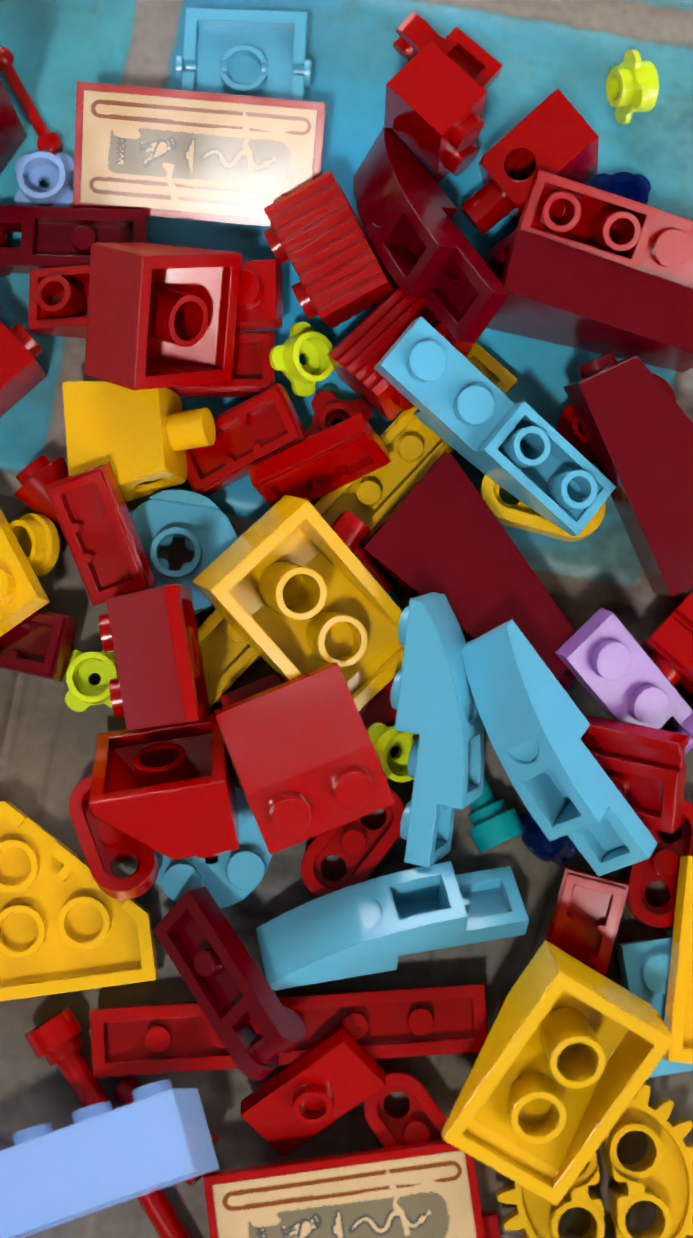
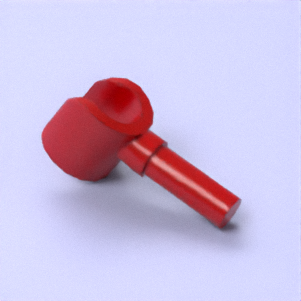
(352, 533)

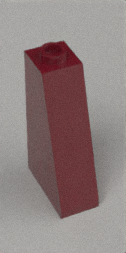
(591, 302)
(647, 453)
(455, 546)

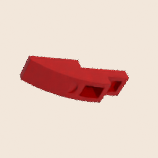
(610, 227)
(61, 298)

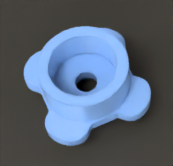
(44, 165)

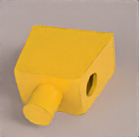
(134, 431)

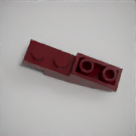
(419, 243)

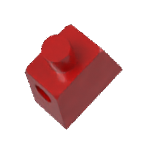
(547, 139)

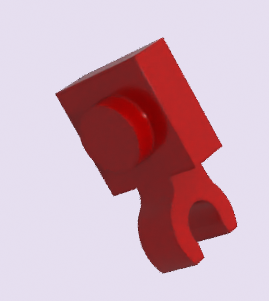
(475, 61)

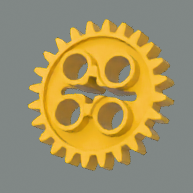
(659, 1177)

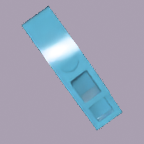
(492, 431)
(439, 706)
(541, 750)
(386, 917)

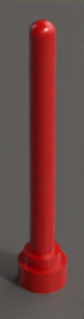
(60, 1044)

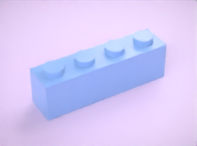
(103, 1158)

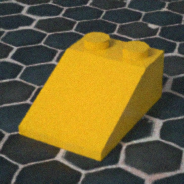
(306, 600)
(555, 1073)

